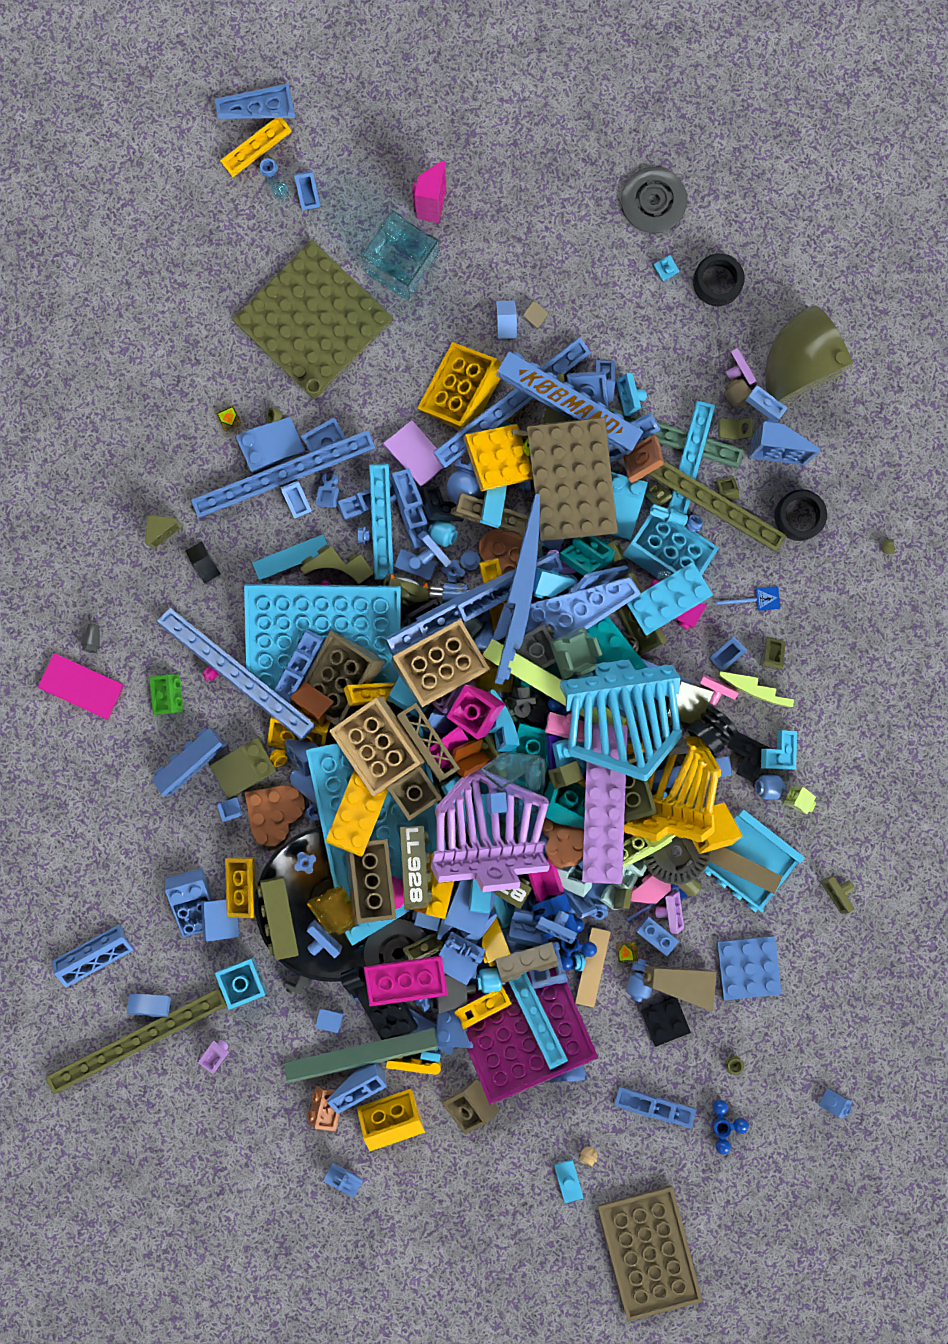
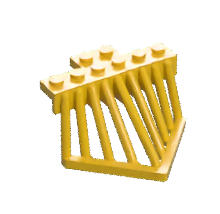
(672, 814)

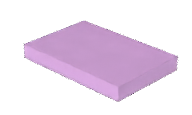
(414, 452)

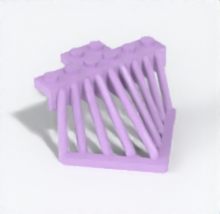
(491, 865)

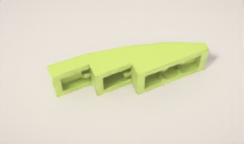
(749, 686)

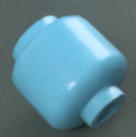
(443, 533)
(489, 980)

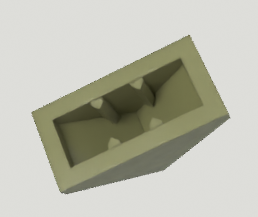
(773, 654)

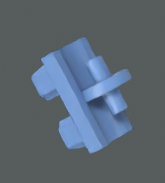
(343, 1180)

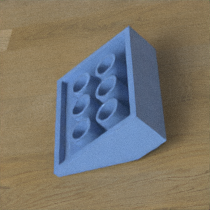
(781, 444)

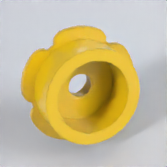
(278, 757)

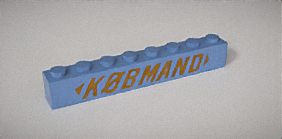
(565, 400)

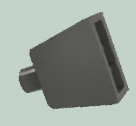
(456, 995)

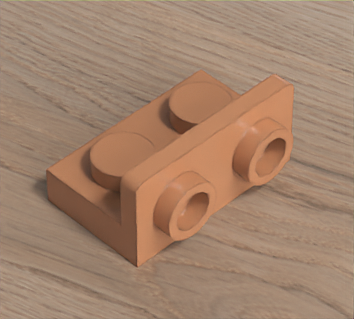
(322, 1114)

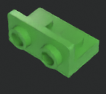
(166, 694)

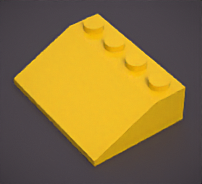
(461, 386)

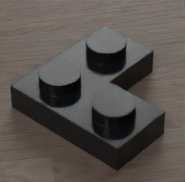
(435, 506)
(751, 753)

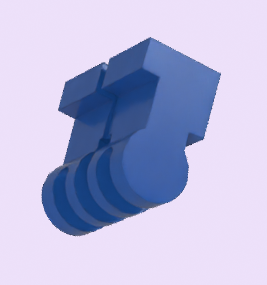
(551, 907)

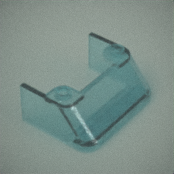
(522, 770)

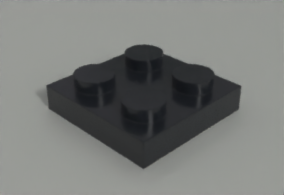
(665, 1021)

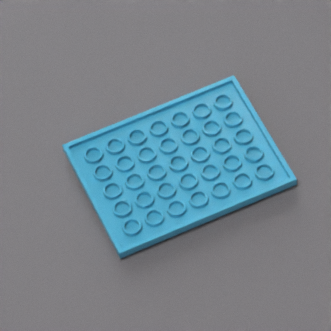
(281, 614)
(330, 777)

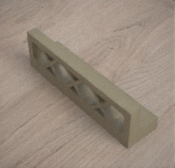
(471, 509)
(429, 758)

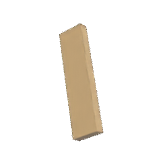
(592, 971)

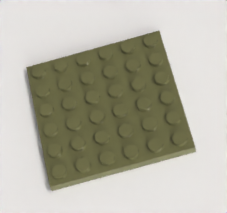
(312, 318)

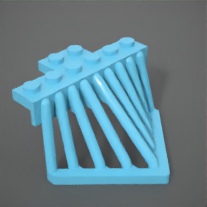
(621, 684)

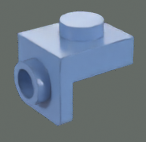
(836, 1104)

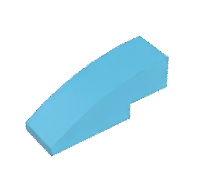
(504, 730)

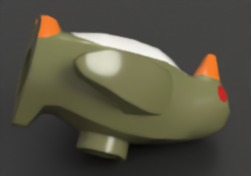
(410, 590)

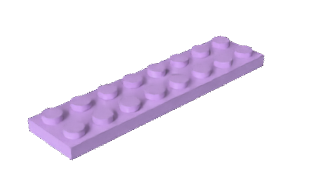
(604, 815)

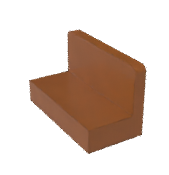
(311, 703)
(469, 757)

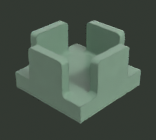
(576, 653)

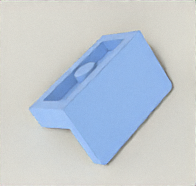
(766, 403)

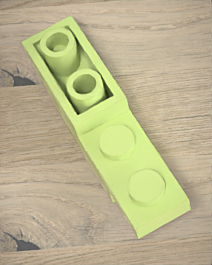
(638, 848)

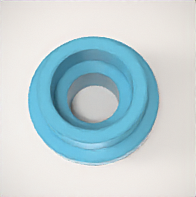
(578, 961)

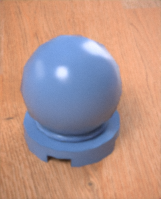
(463, 482)

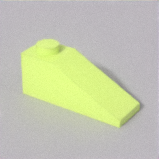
(800, 799)

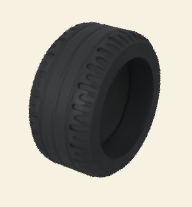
(730, 264)
(818, 505)

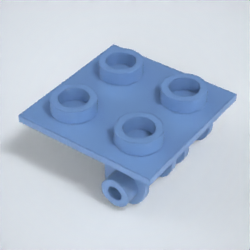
(460, 957)

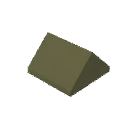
(160, 529)

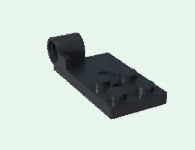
(355, 982)

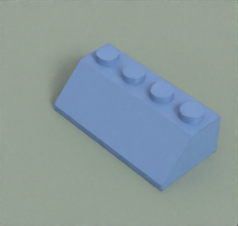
(189, 762)

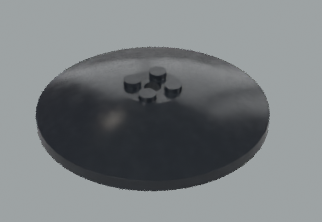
(300, 889)

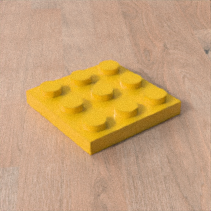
(498, 457)

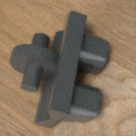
(521, 700)

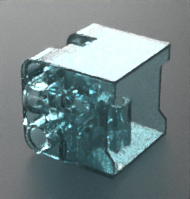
(399, 233)

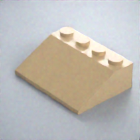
(440, 663)
(377, 745)

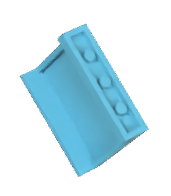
(763, 848)

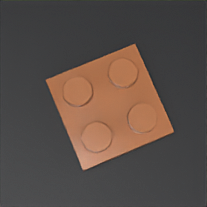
(643, 459)

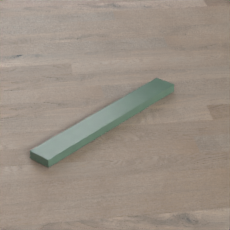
(676, 439)
(361, 1055)

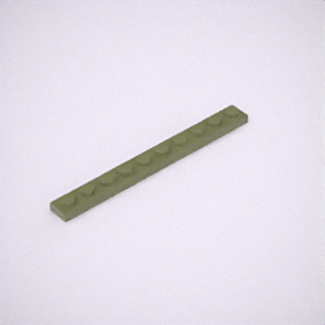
(136, 1041)

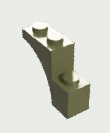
(329, 558)

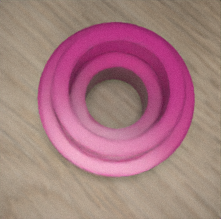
(210, 674)

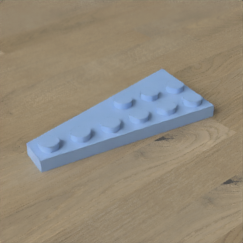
(581, 607)

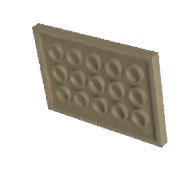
(573, 478)
(650, 1253)

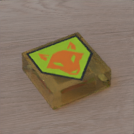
(229, 418)
(627, 951)

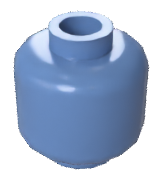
(770, 787)
(636, 987)

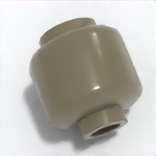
(737, 393)

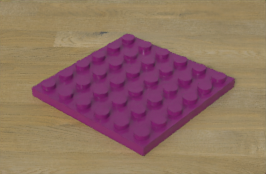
(508, 1052)

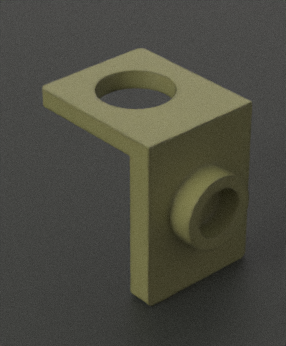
(734, 429)

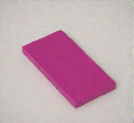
(80, 686)
(405, 980)

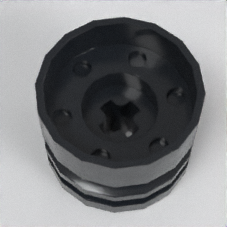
(715, 727)

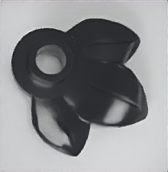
(540, 709)

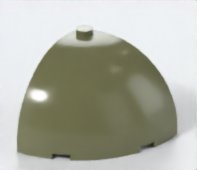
(805, 355)

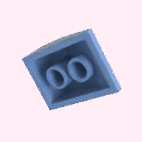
(270, 444)

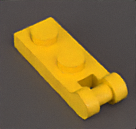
(483, 1007)
(414, 1064)

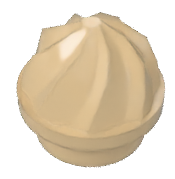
(588, 1156)

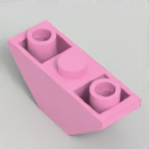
(650, 891)

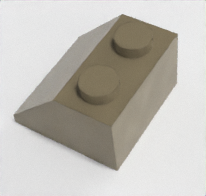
(414, 793)
(470, 1107)

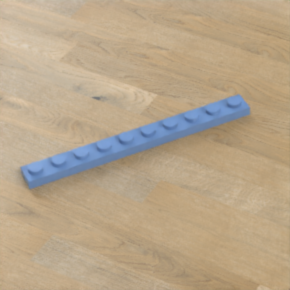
(508, 404)
(283, 474)
(236, 674)

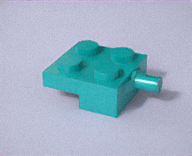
(588, 554)

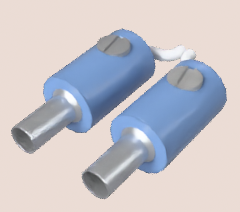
(448, 592)

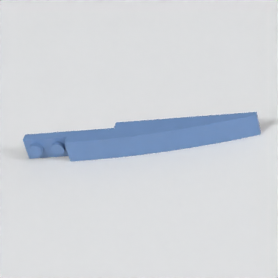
(521, 591)
(462, 607)

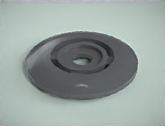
(641, 187)
(663, 863)
(389, 938)

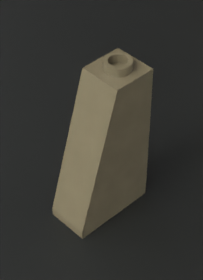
(686, 984)

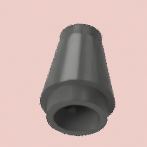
(91, 639)

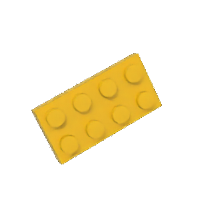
(355, 817)

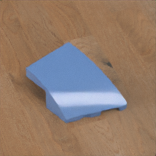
(459, 913)
(523, 923)

